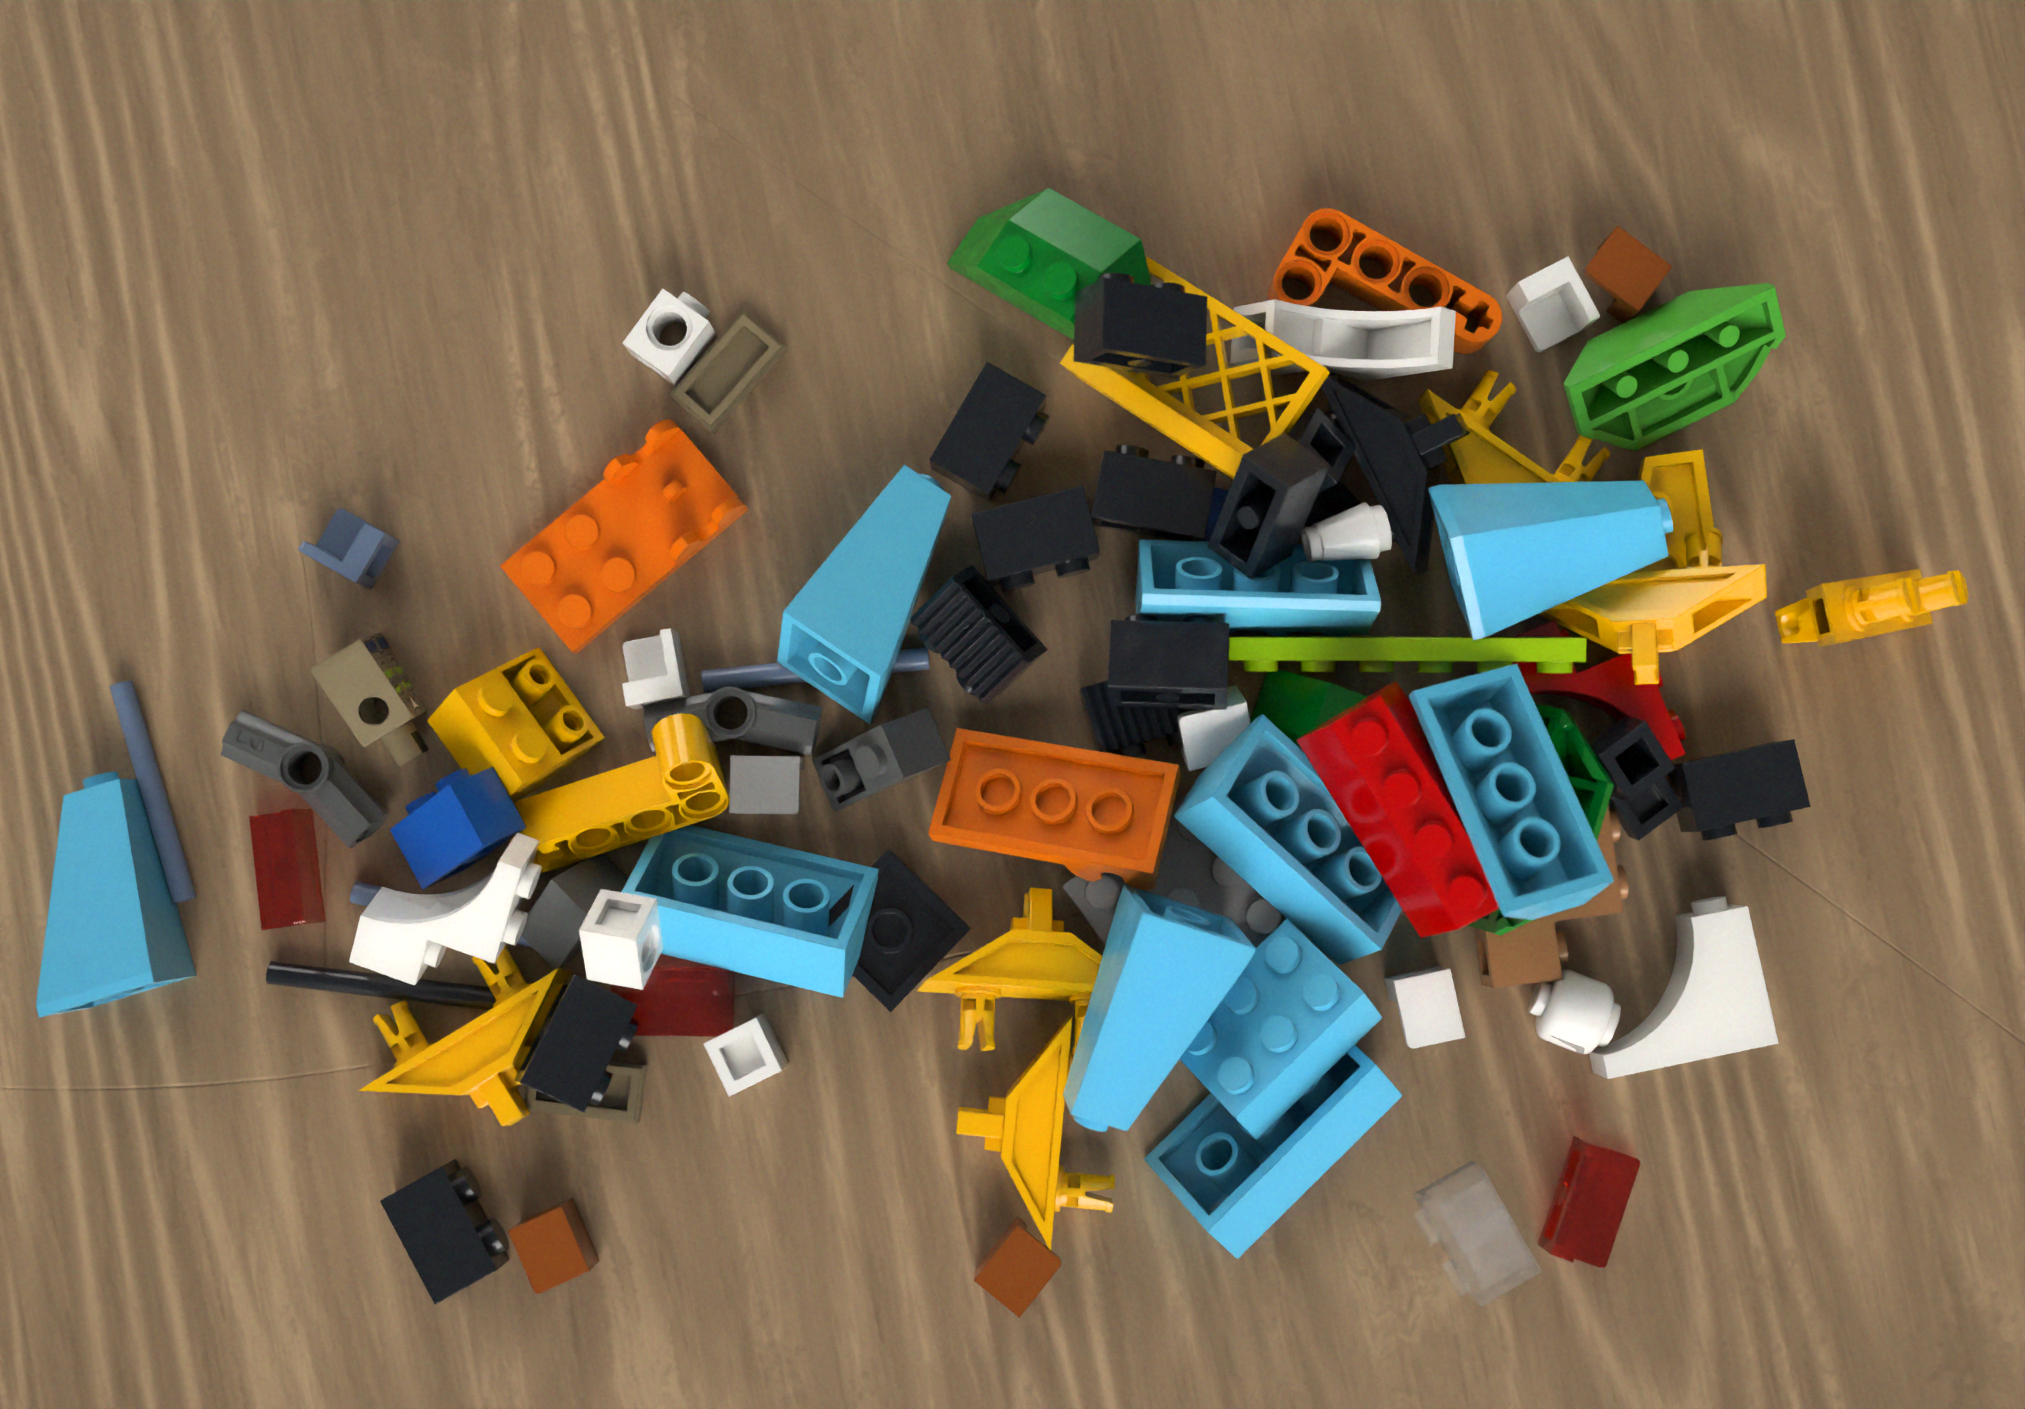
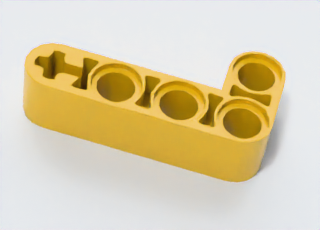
(632, 801)

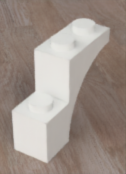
(1353, 342)
(409, 931)

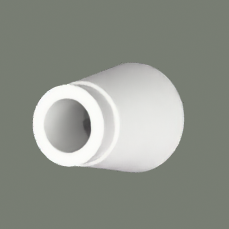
(1349, 535)

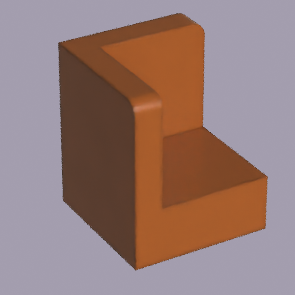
(1626, 272)
(554, 1246)
(1016, 1268)

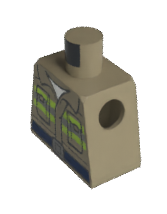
(353, 683)

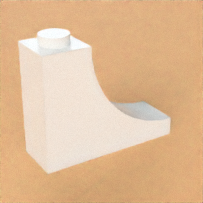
(1711, 1002)

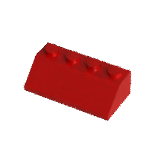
(1401, 810)

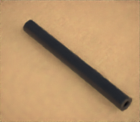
(379, 985)

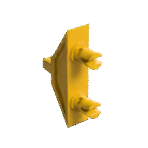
(1488, 459)
(1869, 606)
(1664, 607)
(1026, 962)
(479, 1056)
(1029, 1133)

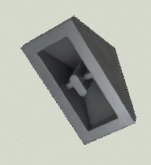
(563, 906)

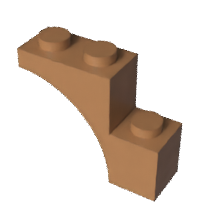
(1536, 949)

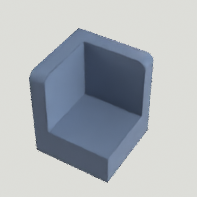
(352, 548)

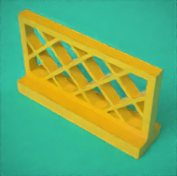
(1181, 421)

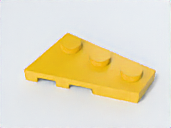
(1684, 486)

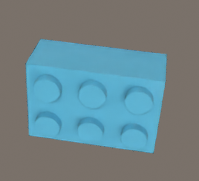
(1278, 1030)

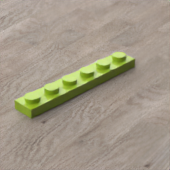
(1433, 653)

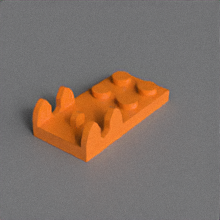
(624, 536)
(1057, 805)

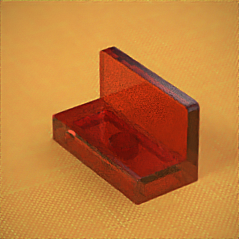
(287, 868)
(683, 1002)
(1588, 1203)

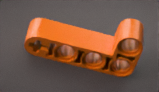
(1389, 293)

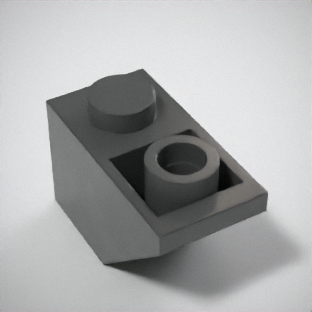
(881, 759)

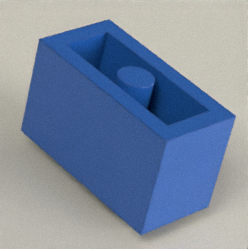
(457, 825)

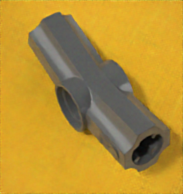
(768, 723)
(280, 755)

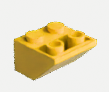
(517, 722)

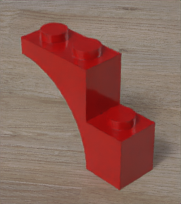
(1610, 689)

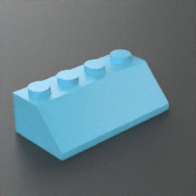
(1293, 596)
(1512, 793)
(1290, 842)
(756, 906)
(1247, 1184)

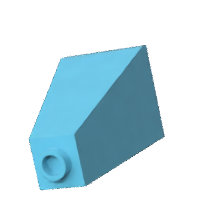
(1541, 544)
(859, 603)
(109, 904)
(1151, 997)

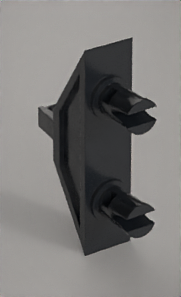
(1397, 458)

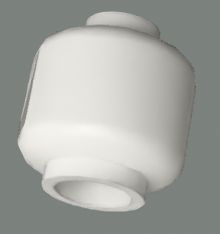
(1575, 1012)

